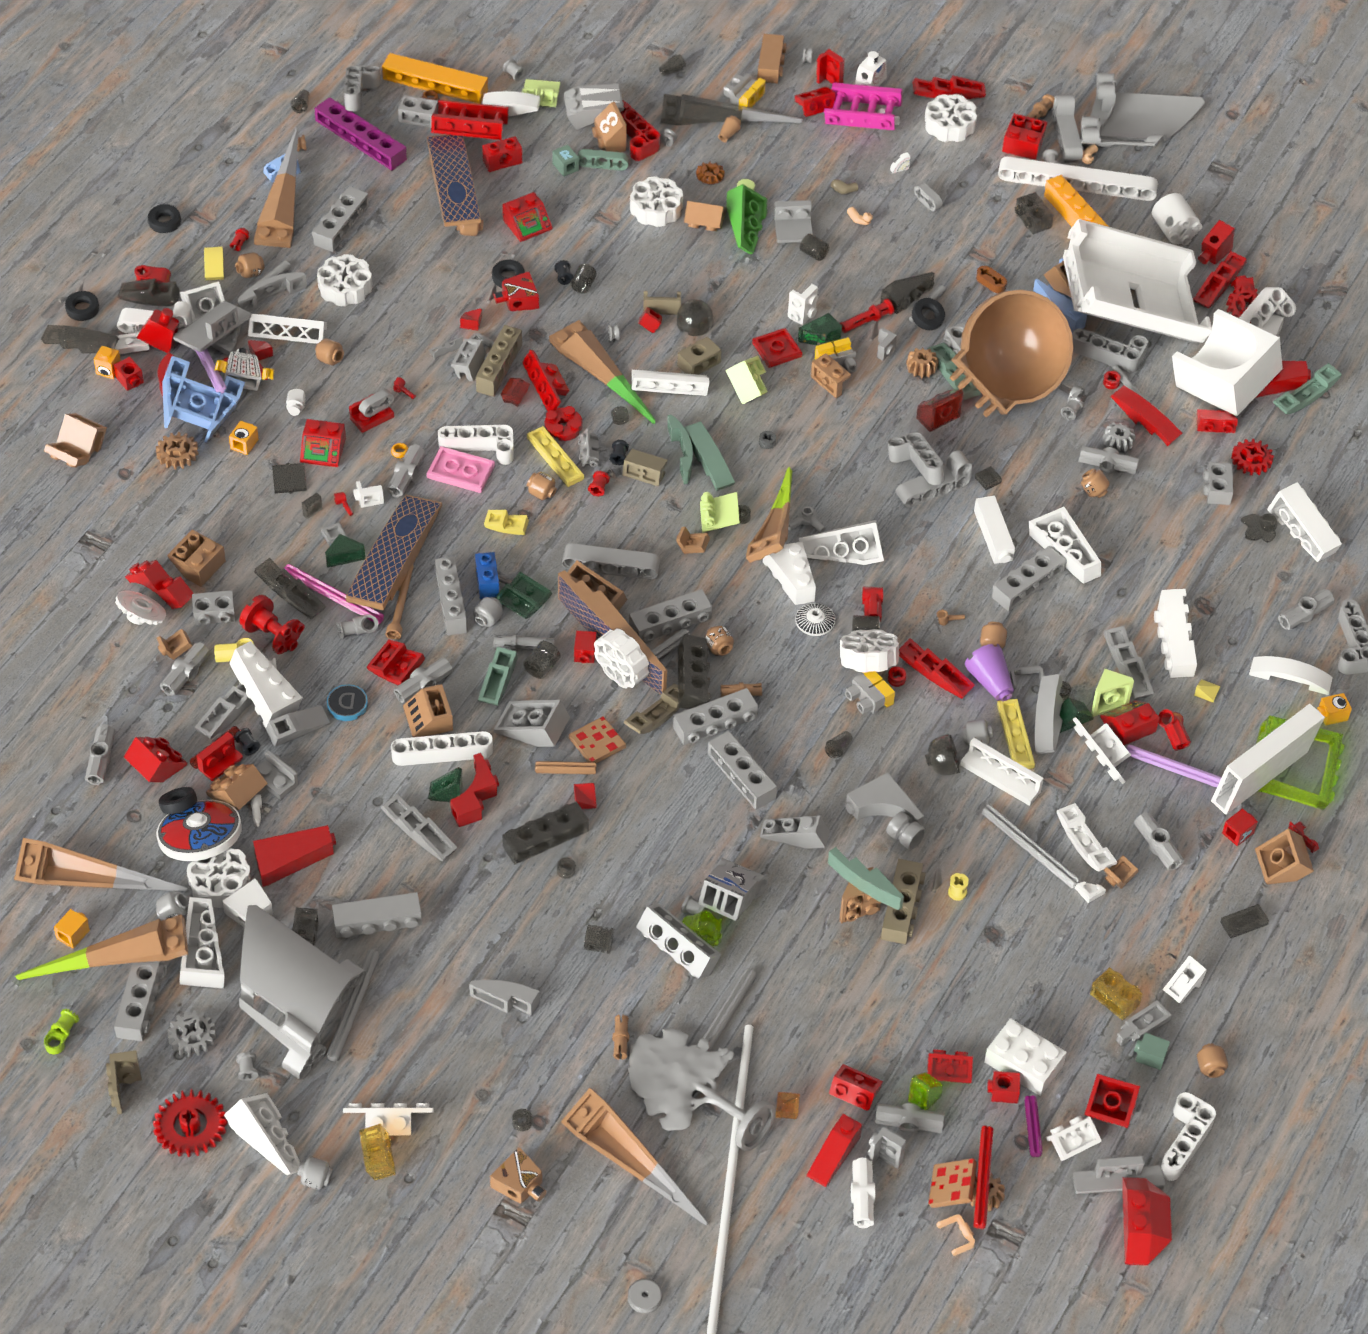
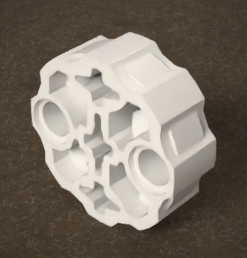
(950, 118)
(656, 201)
(344, 280)
(869, 650)
(621, 658)
(219, 876)

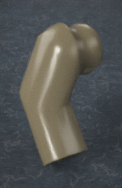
(843, 188)

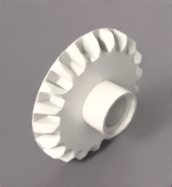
(140, 608)

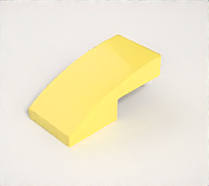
(213, 263)
(502, 522)

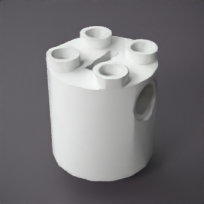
(1176, 219)

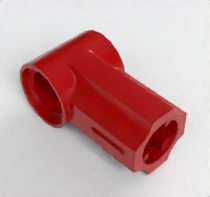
(872, 599)
(1175, 729)

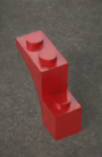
(153, 576)
(468, 806)

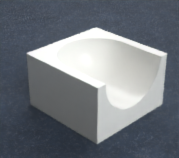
(1231, 364)

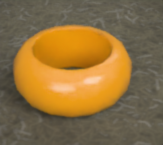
(399, 446)

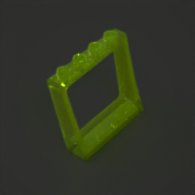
(1329, 779)

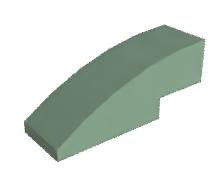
(498, 676)

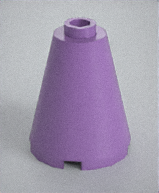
(991, 671)

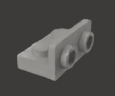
(278, 775)

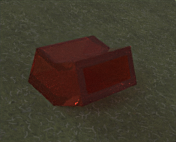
(514, 391)

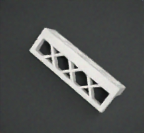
(291, 322)
(670, 382)
(1000, 773)

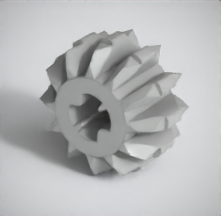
(1119, 437)

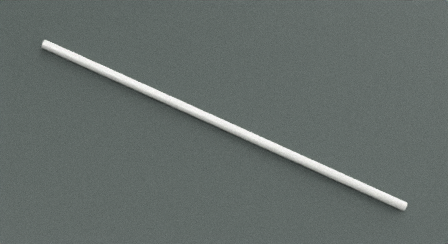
(729, 1185)

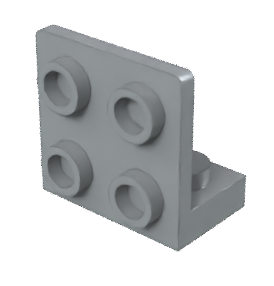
(792, 220)

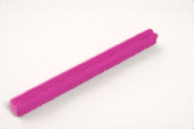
(332, 593)

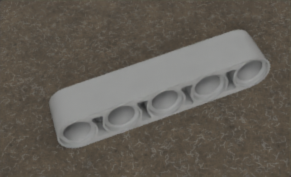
(613, 561)

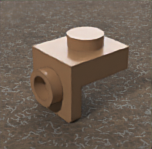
(692, 542)
(175, 644)
(1121, 872)

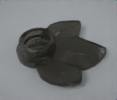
(1260, 527)

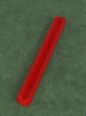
(983, 1177)

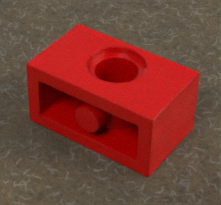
(502, 154)

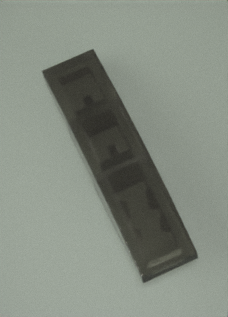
(78, 338)
(289, 588)

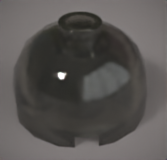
(695, 317)
(943, 755)

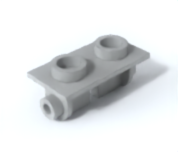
(588, 444)

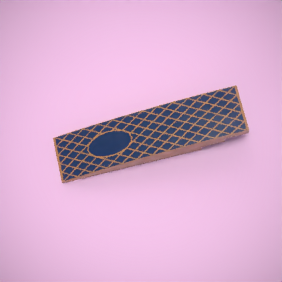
(453, 180)
(393, 553)
(600, 616)

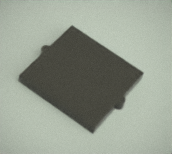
(289, 478)

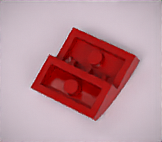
(395, 662)

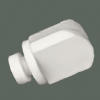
(295, 401)

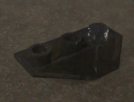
(907, 290)

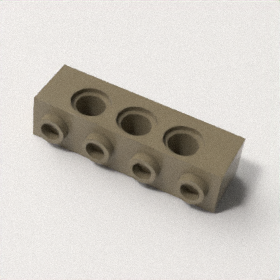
(499, 360)
(906, 873)

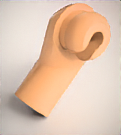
(1087, 154)
(864, 219)

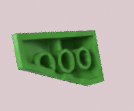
(746, 214)

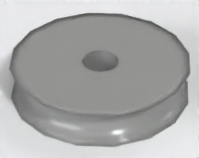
(644, 1304)

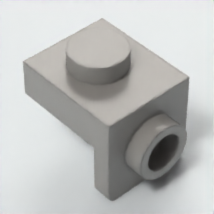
(887, 343)

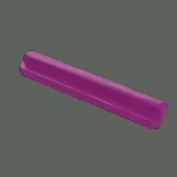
(1033, 1126)

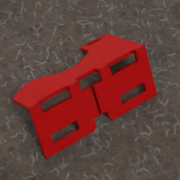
(1298, 828)

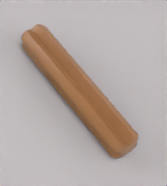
(560, 767)

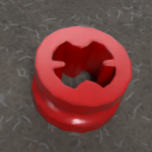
(1113, 376)
(899, 681)

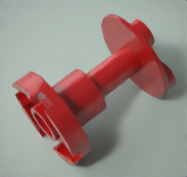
(260, 616)

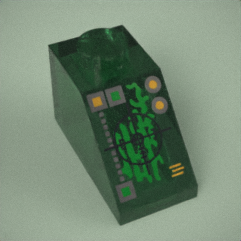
(820, 331)

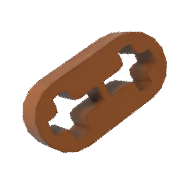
(991, 279)

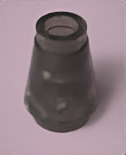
(672, 65)
(300, 101)
(836, 746)

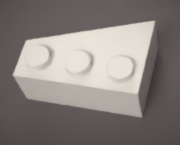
(793, 572)

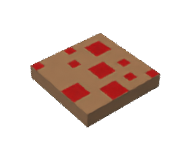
(597, 740)
(952, 1183)

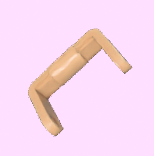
(967, 1232)

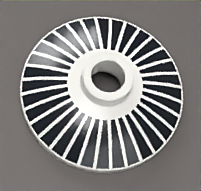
(815, 619)

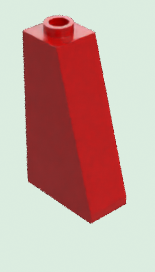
(1289, 378)
(291, 852)

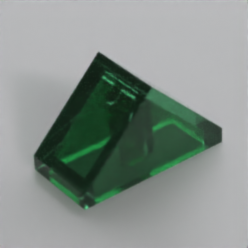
(344, 551)
(1073, 708)
(447, 786)

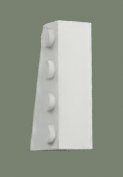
(1305, 522)
(1065, 537)
(1175, 633)
(264, 683)
(203, 962)

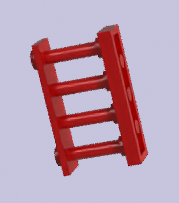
(469, 119)

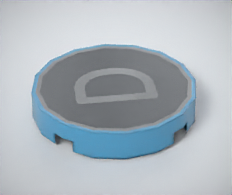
(347, 702)

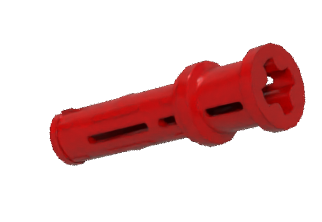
(873, 313)

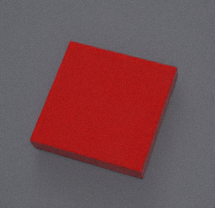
(777, 347)

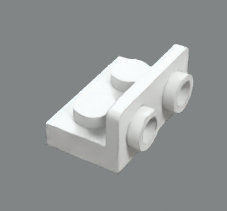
(1074, 1138)

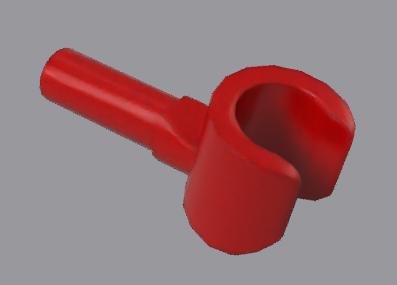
(399, 385)
(340, 498)

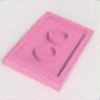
(460, 469)

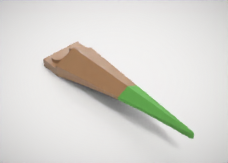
(586, 351)

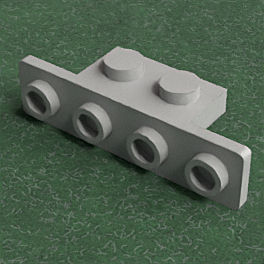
(1111, 1170)

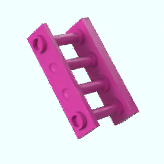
(868, 95)

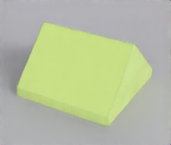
(1112, 692)

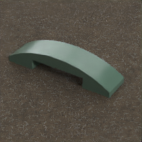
(1310, 391)
(678, 433)

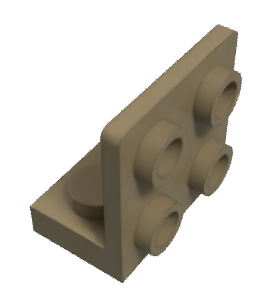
(122, 1068)

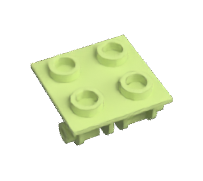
(546, 90)
(719, 511)

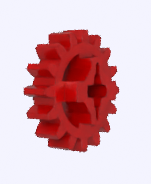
(1238, 299)
(1252, 457)

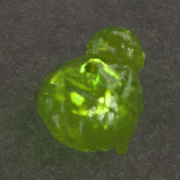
(707, 925)

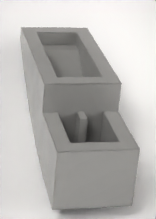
(505, 995)

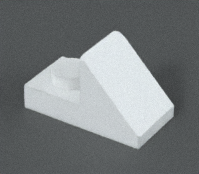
(1185, 979)

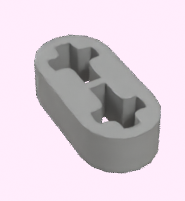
(928, 196)
(376, 403)

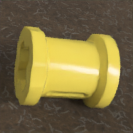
(958, 885)

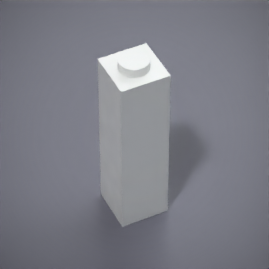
(994, 529)

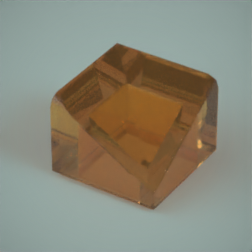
(787, 1105)

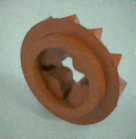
(708, 177)

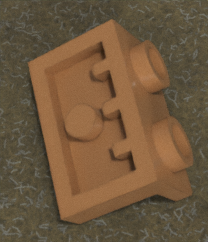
(829, 374)

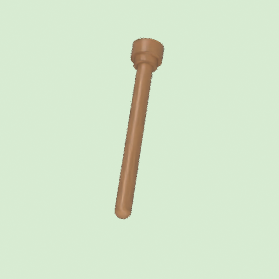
(394, 629)

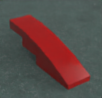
(956, 85)
(1220, 279)
(1148, 415)
(933, 668)

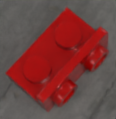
(830, 67)
(816, 100)
(1216, 421)
(366, 423)
(218, 757)
(950, 1068)
(855, 1087)

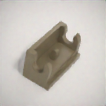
(663, 305)
(644, 467)

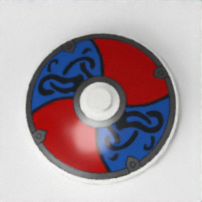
(199, 831)

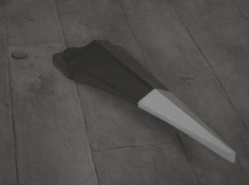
(695, 110)

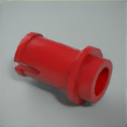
(241, 235)

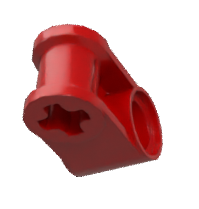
(161, 274)

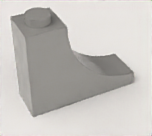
(881, 797)

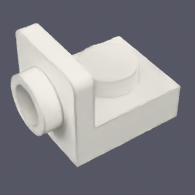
(368, 496)

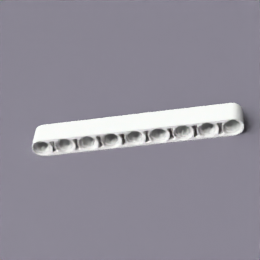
(1080, 178)

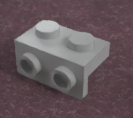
(888, 1147)

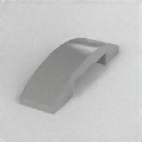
(271, 286)

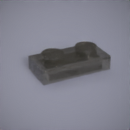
(1244, 921)

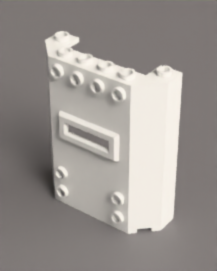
(1109, 262)

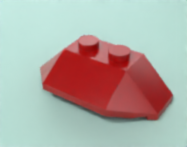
(1145, 1221)

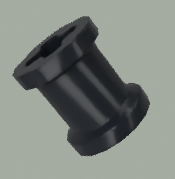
(563, 272)
(619, 448)
(247, 742)

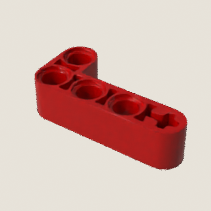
(644, 136)

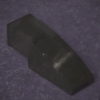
(150, 292)

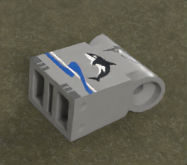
(731, 889)

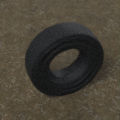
(164, 210)
(505, 265)
(935, 307)
(82, 314)
(177, 800)

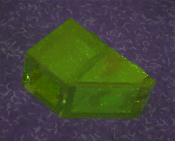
(924, 1090)

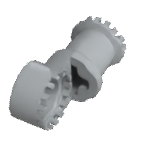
(1074, 403)
(355, 626)

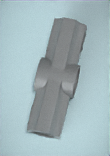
(1108, 459)
(406, 470)
(1306, 609)
(185, 669)
(423, 678)
(100, 754)
(1153, 834)
(909, 1118)

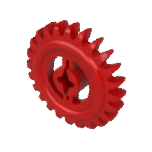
(183, 1109)

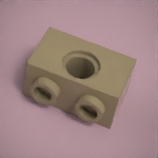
(699, 357)

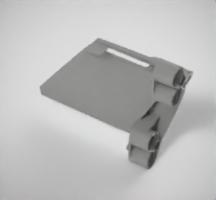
(1135, 116)
(295, 981)

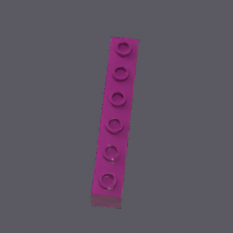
(360, 133)

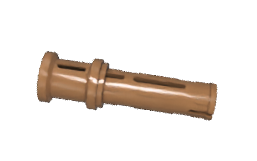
(1041, 108)

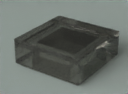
(988, 478)
(312, 505)

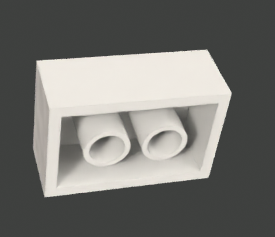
(1027, 1053)

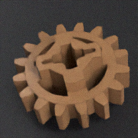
(176, 450)

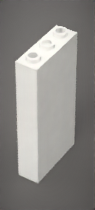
(1267, 759)

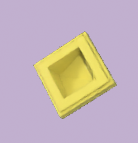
(1206, 690)

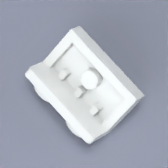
(803, 305)

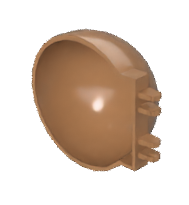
(1014, 349)

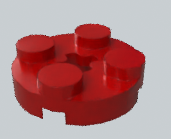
(563, 415)

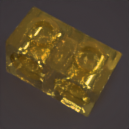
(1113, 996)
(377, 1152)

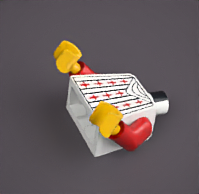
(244, 368)

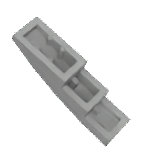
(1128, 661)
(224, 711)
(1047, 719)
(419, 828)

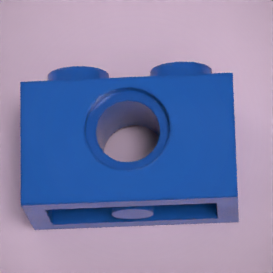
(486, 574)

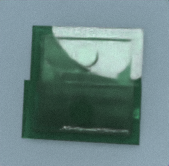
(523, 595)

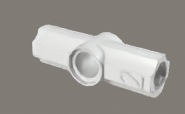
(863, 1193)

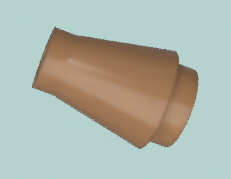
(729, 128)

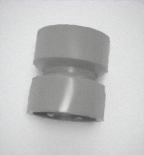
(906, 830)

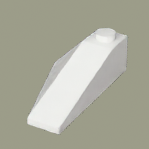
(849, 544)
(259, 1125)

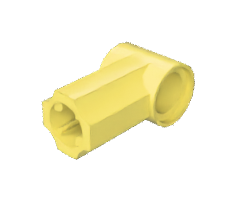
(224, 652)

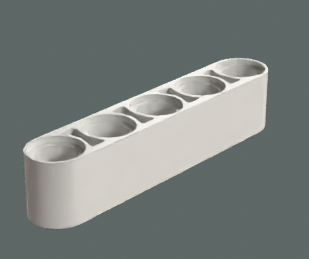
(429, 748)

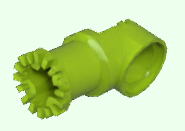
(60, 1031)

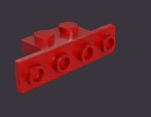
(546, 380)

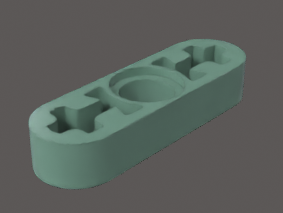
(615, 156)

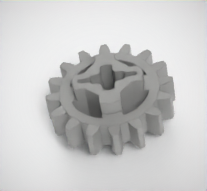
(192, 1034)

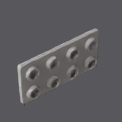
(212, 326)

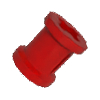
(597, 487)

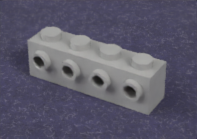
(377, 915)

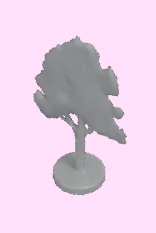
(668, 1073)

